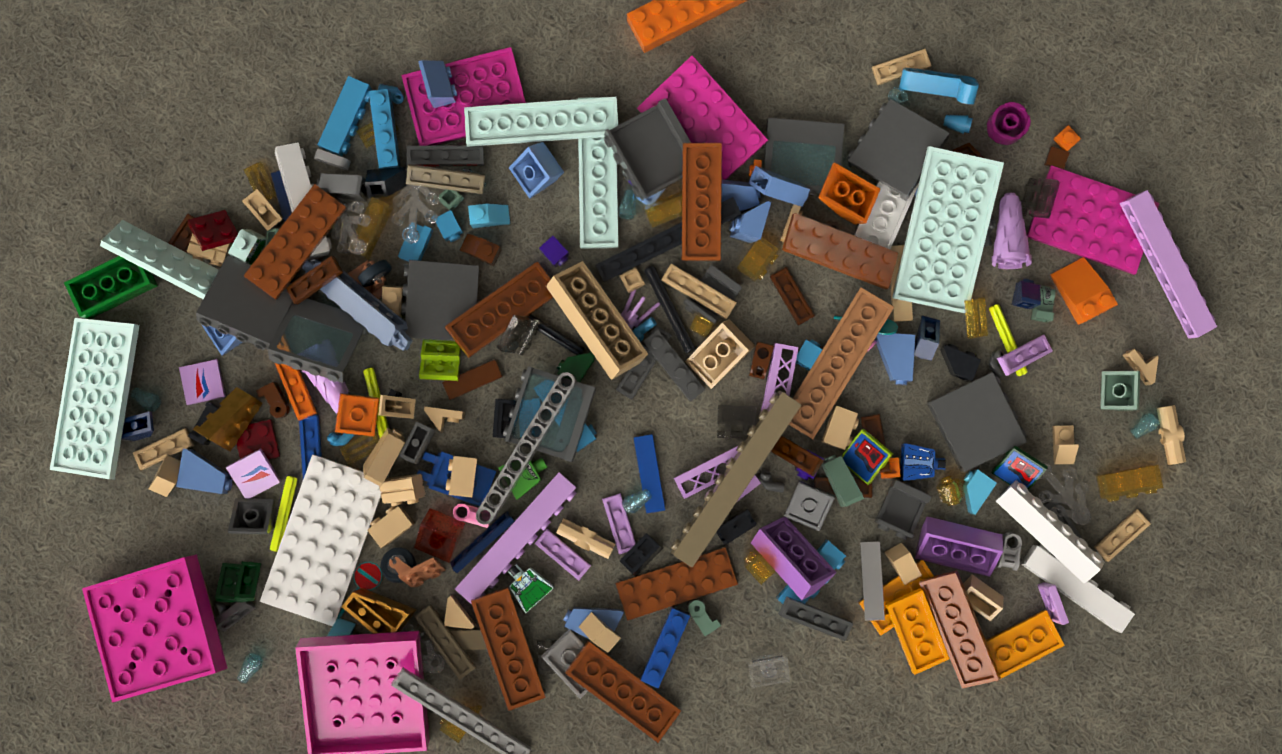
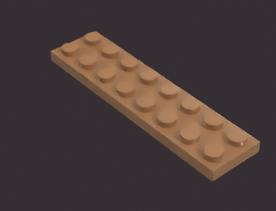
(839, 360)

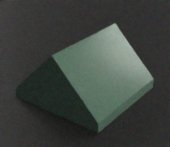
(1120, 390)

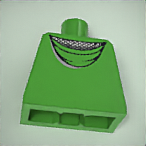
(529, 477)

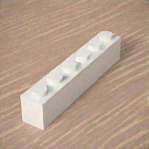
(297, 184)
(1050, 531)
(1086, 595)

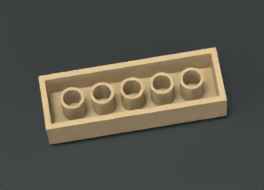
(596, 320)

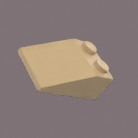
(719, 353)

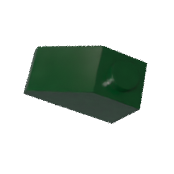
(576, 365)

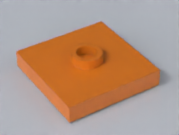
(357, 414)

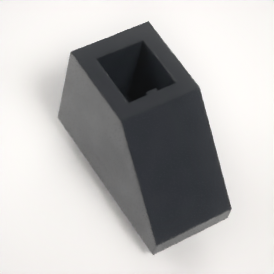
(385, 181)
(959, 363)

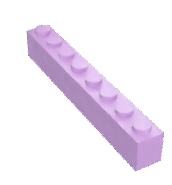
(1168, 264)
(516, 537)

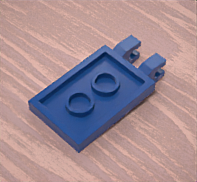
(440, 474)

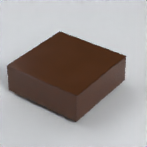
(1056, 157)

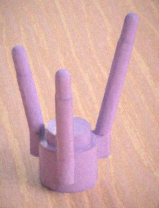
(631, 317)

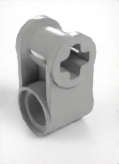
(1010, 552)

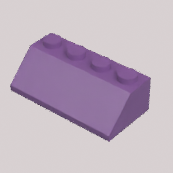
(959, 546)
(793, 557)

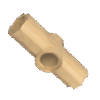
(1171, 434)
(585, 538)

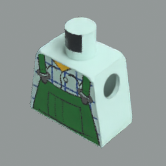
(247, 246)
(528, 587)

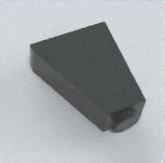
(344, 186)

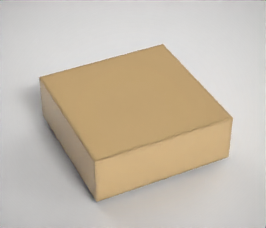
(632, 280)

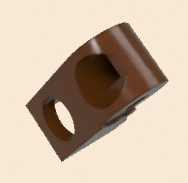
(760, 360)
(278, 405)

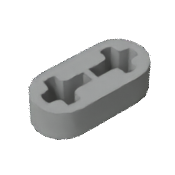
(332, 159)

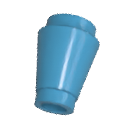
(959, 123)

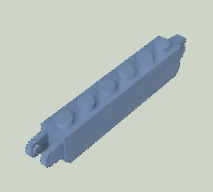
(365, 309)

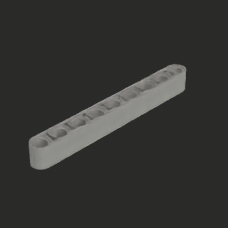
(518, 454)

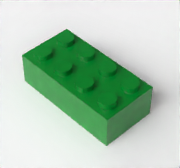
(108, 286)

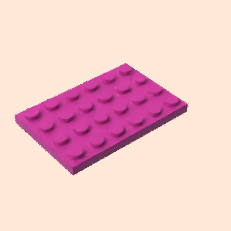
(478, 82)
(708, 114)
(1089, 222)

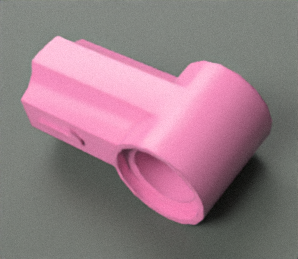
(471, 514)

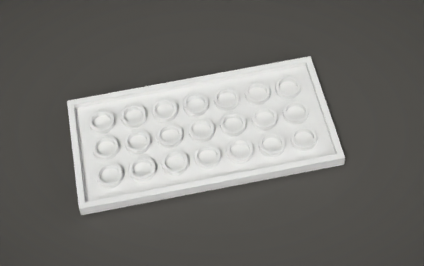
(322, 541)

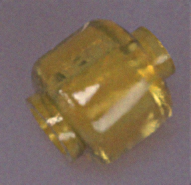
(950, 491)

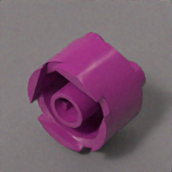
(1018, 123)

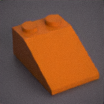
(848, 195)
(1083, 290)

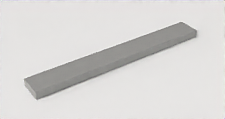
(458, 714)

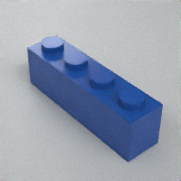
(665, 647)

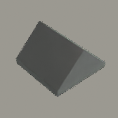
(252, 516)

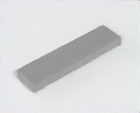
(872, 581)

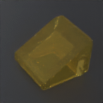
(701, 326)

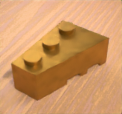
(230, 420)
(377, 612)

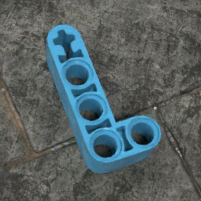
(940, 83)

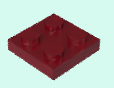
(213, 230)
(259, 436)

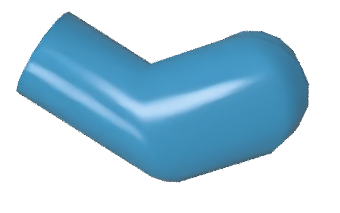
(397, 96)
(643, 328)
(339, 440)

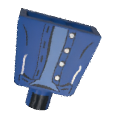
(919, 462)

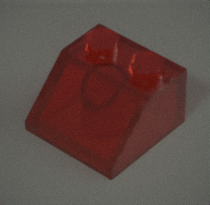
(439, 535)

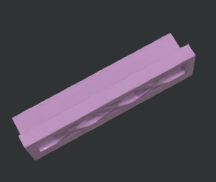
(773, 372)
(702, 468)

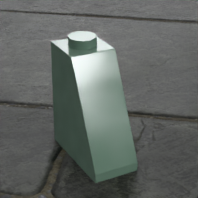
(841, 481)

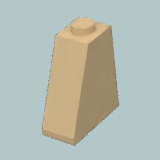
(383, 456)

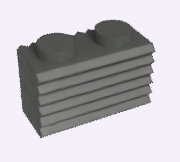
(417, 443)

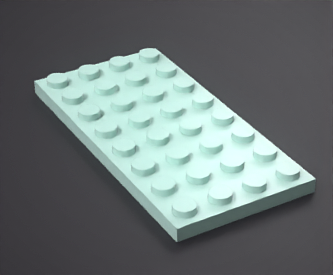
(947, 229)
(94, 398)

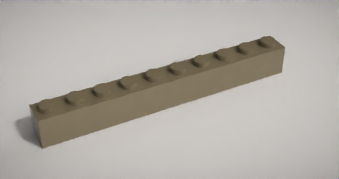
(735, 479)

